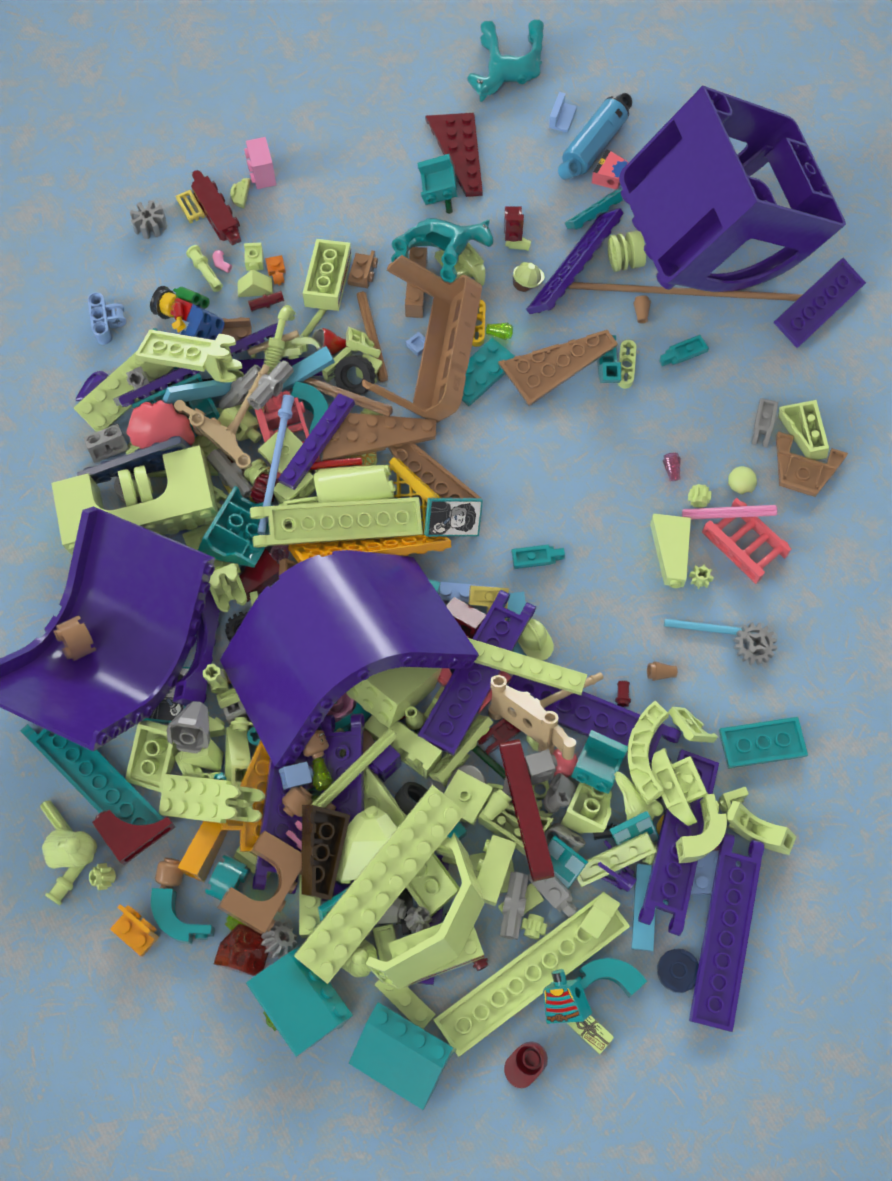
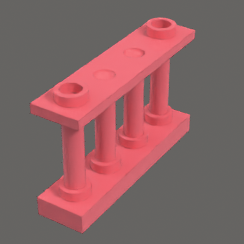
(264, 418)
(741, 557)

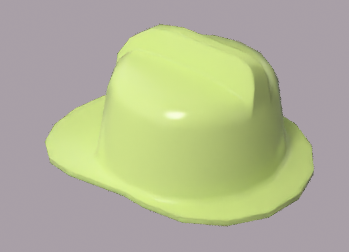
(536, 641)

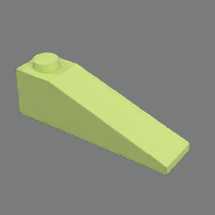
(588, 810)

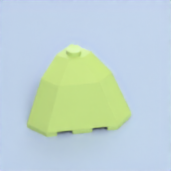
(363, 840)

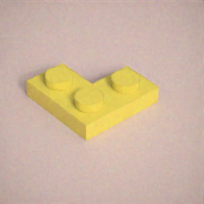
(484, 596)

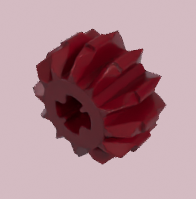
(259, 488)

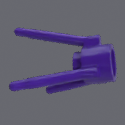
(623, 880)

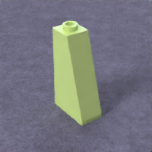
(672, 547)

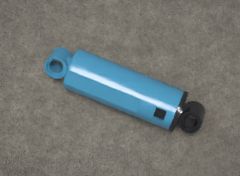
(595, 136)

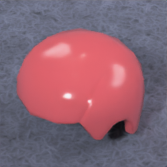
(564, 766)

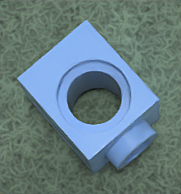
(296, 775)

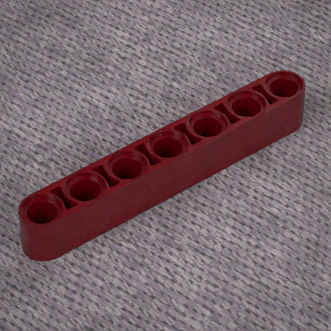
(526, 810)

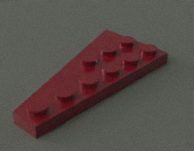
(458, 138)

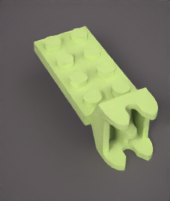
(190, 353)
(225, 580)
(208, 799)

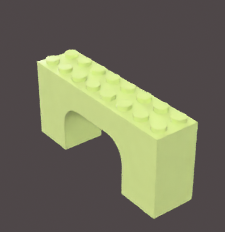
(183, 505)
(393, 691)

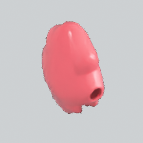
(157, 424)

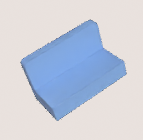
(561, 114)

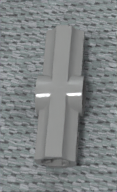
(137, 378)
(270, 385)
(239, 389)
(229, 472)
(514, 905)

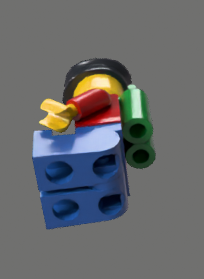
(187, 306)

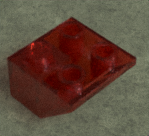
(242, 951)

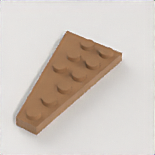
(549, 367)
(373, 433)
(431, 472)

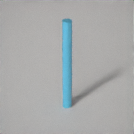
(701, 626)

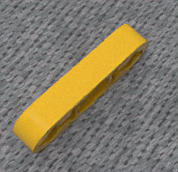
(481, 328)

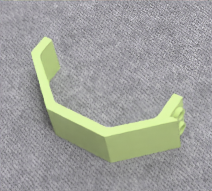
(451, 937)

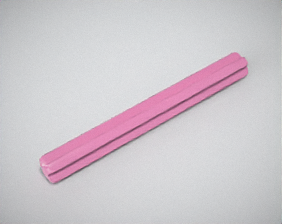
(730, 512)

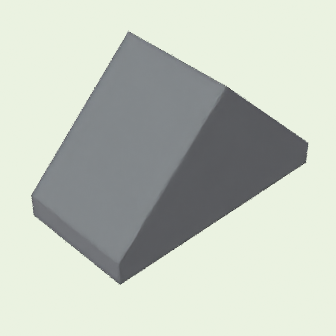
(235, 710)

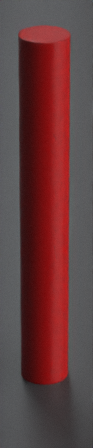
(336, 463)

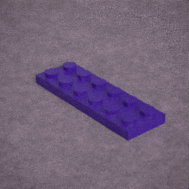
(819, 302)

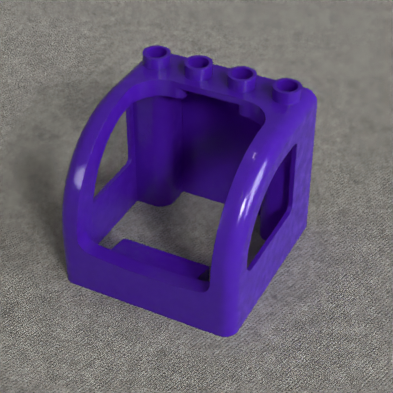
(701, 204)

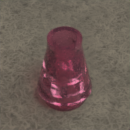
(672, 465)
(280, 552)

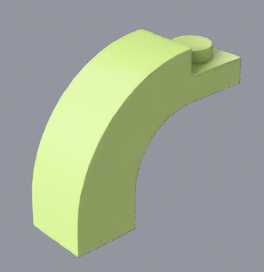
(751, 828)
(697, 847)

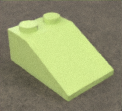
(151, 756)

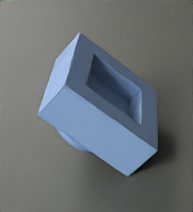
(416, 343)

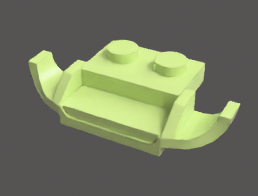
(468, 264)
(295, 347)
(680, 784)

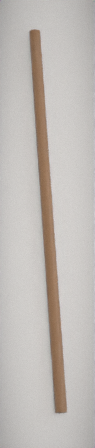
(683, 291)

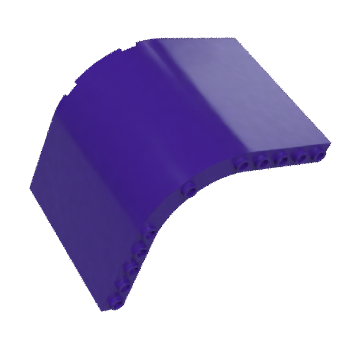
(142, 612)
(328, 631)

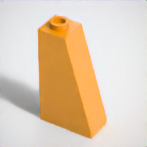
(203, 851)

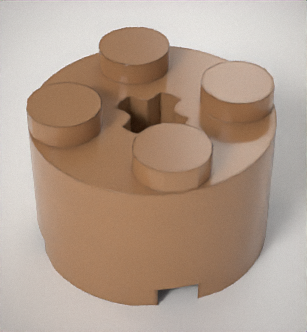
(75, 638)

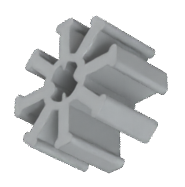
(148, 219)

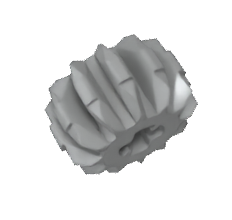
(279, 940)

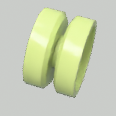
(135, 488)

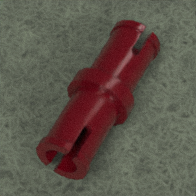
(266, 301)

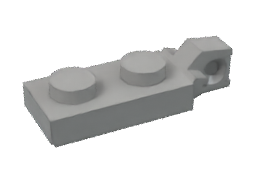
(556, 894)

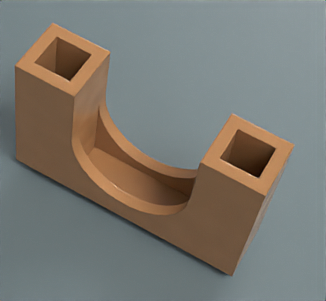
(260, 914)

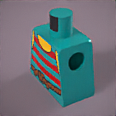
(565, 1000)

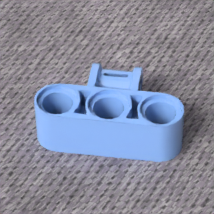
(104, 317)

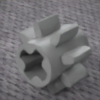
(418, 919)

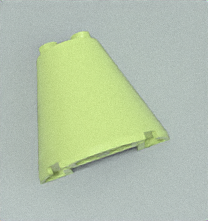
(354, 483)

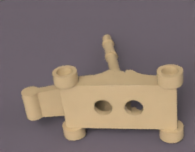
(219, 435)
(530, 714)

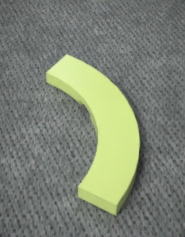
(638, 752)

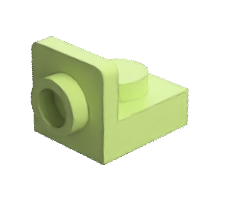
(727, 798)

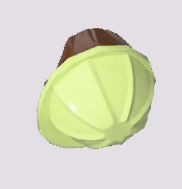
(527, 276)

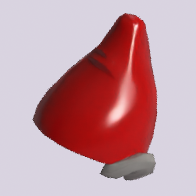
(329, 339)

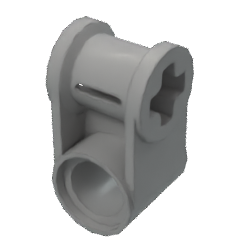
(559, 793)
(565, 836)

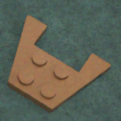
(801, 472)

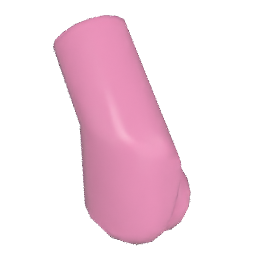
(219, 262)

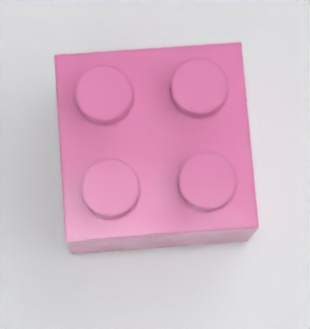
(260, 163)

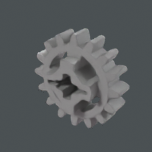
(747, 638)

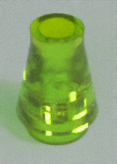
(500, 330)
(321, 777)

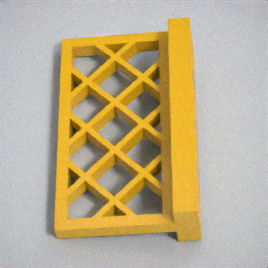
(414, 483)

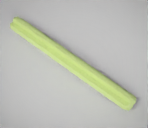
(355, 769)

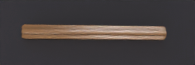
(371, 332)
(361, 401)

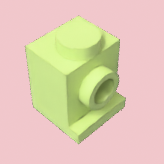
(254, 256)

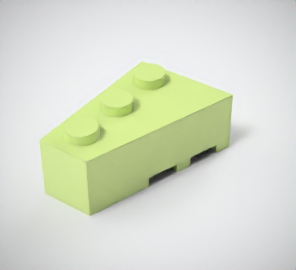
(806, 426)
(506, 826)

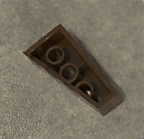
(321, 849)

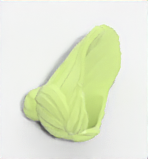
(633, 801)
(68, 848)
(357, 961)

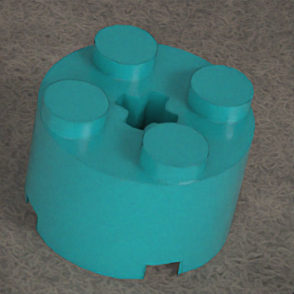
(225, 876)

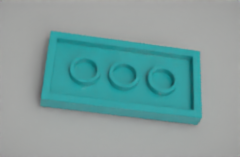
(484, 370)
(763, 742)

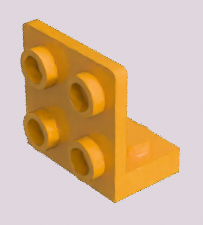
(136, 933)

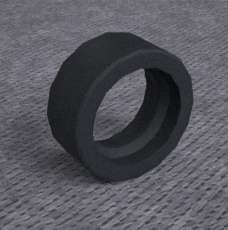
(408, 790)

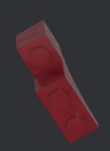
(513, 223)

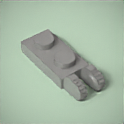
(764, 420)

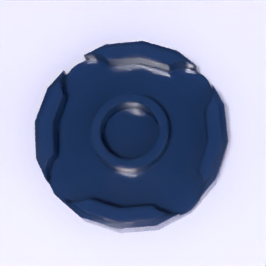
(678, 970)

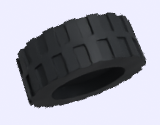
(354, 361)

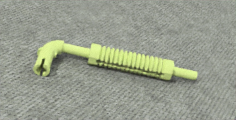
(275, 344)

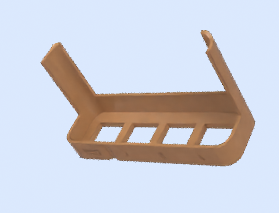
(446, 342)

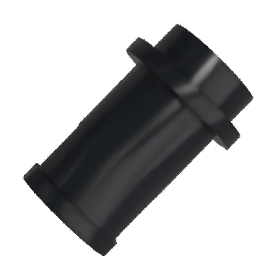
(606, 834)

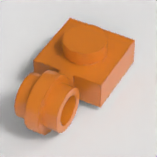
(276, 269)

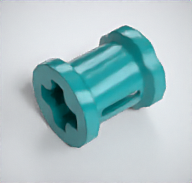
(251, 739)

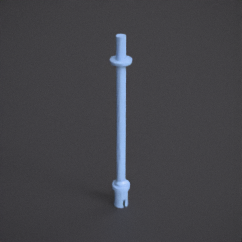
(285, 414)

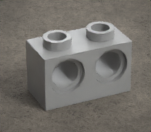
(105, 443)
(541, 766)

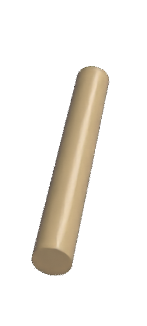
(263, 346)

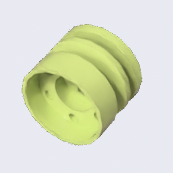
(626, 250)

